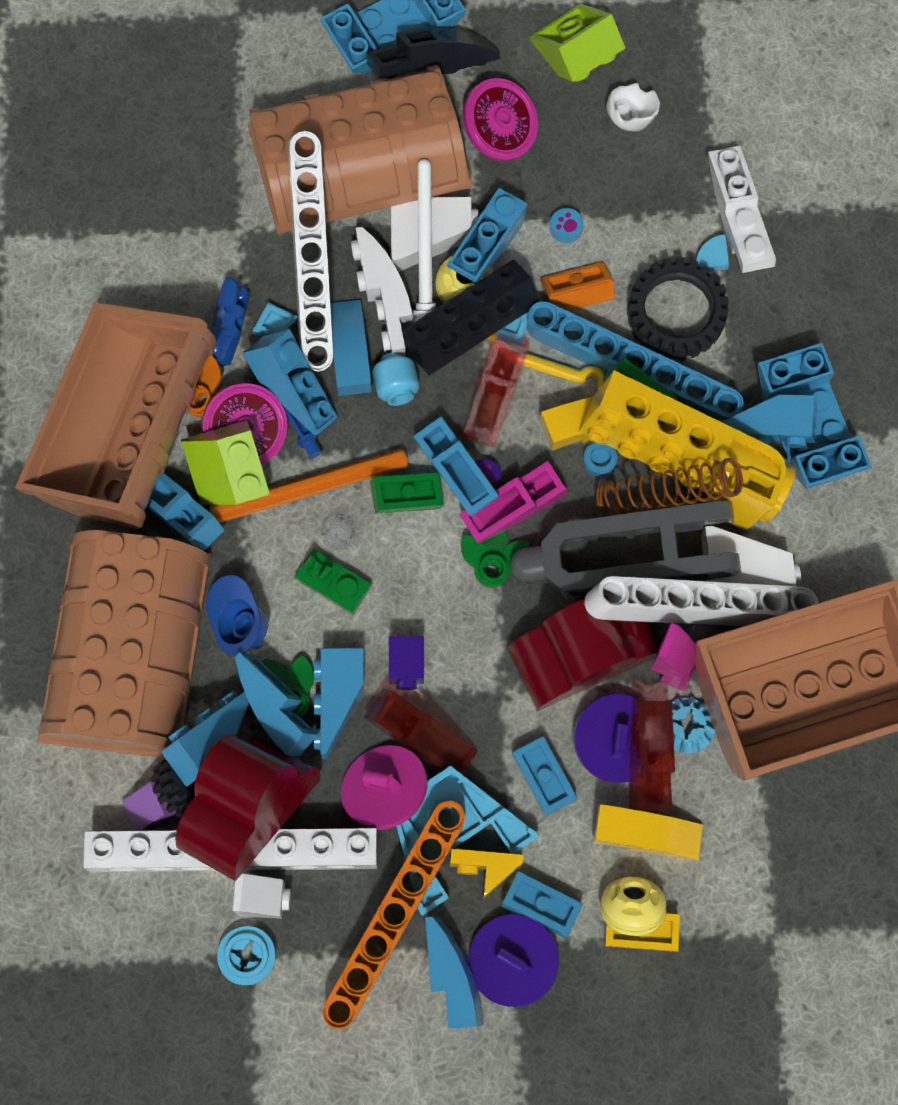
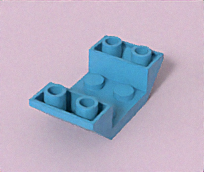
(377, 25)
(834, 451)

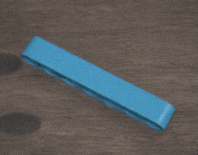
(651, 362)

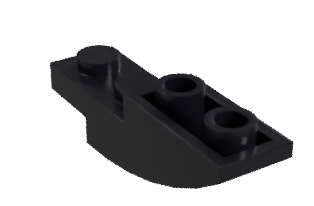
(431, 46)

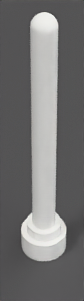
(424, 241)

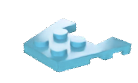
(479, 812)

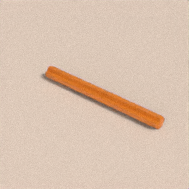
(315, 484)

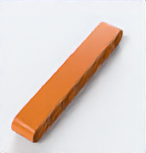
(391, 932)

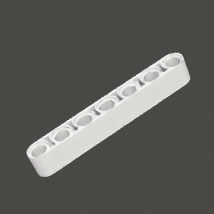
(301, 235)
(752, 601)

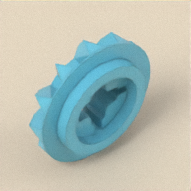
(697, 738)
(238, 940)

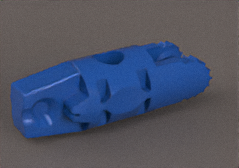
(229, 320)

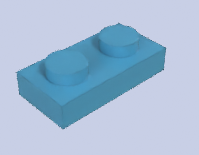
(544, 776)
(542, 904)

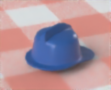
(235, 616)

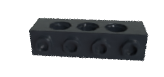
(470, 317)

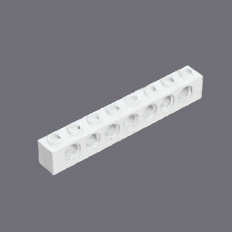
(285, 851)

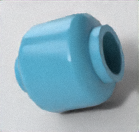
(396, 379)

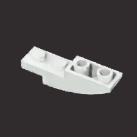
(739, 209)
(384, 287)

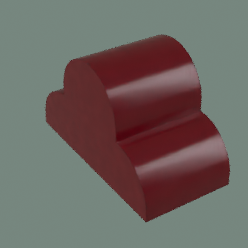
(578, 652)
(241, 802)

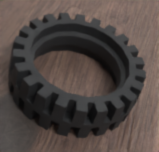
(685, 272)

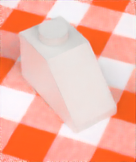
(260, 897)

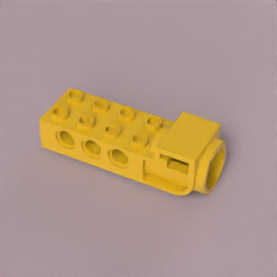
(673, 435)

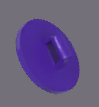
(604, 737)
(514, 960)

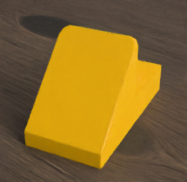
(496, 865)

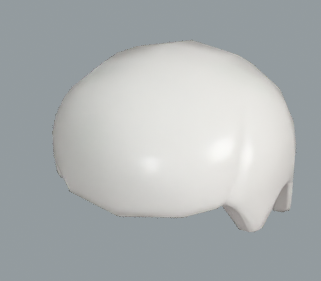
(632, 107)

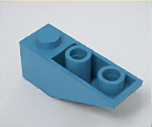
(489, 235)
(286, 373)
(779, 420)
(341, 687)
(192, 745)

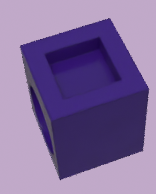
(406, 661)

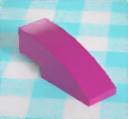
(516, 502)
(675, 658)

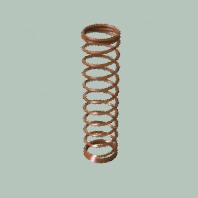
(722, 478)

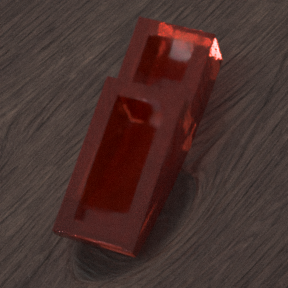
(496, 391)
(419, 732)
(651, 757)

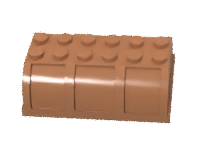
(367, 143)
(117, 413)
(124, 643)
(803, 681)

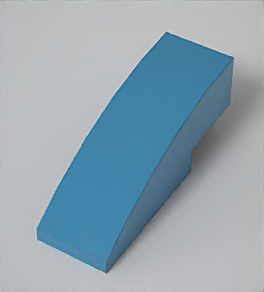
(350, 348)
(456, 466)
(183, 514)
(274, 705)
(452, 974)

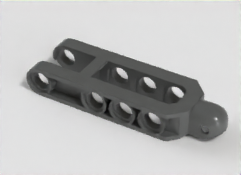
(544, 565)

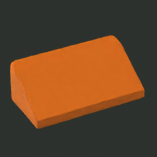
(579, 287)

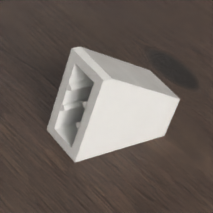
(450, 225)
(758, 561)

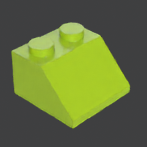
(579, 42)
(225, 465)

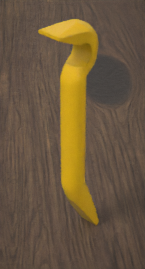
(562, 371)

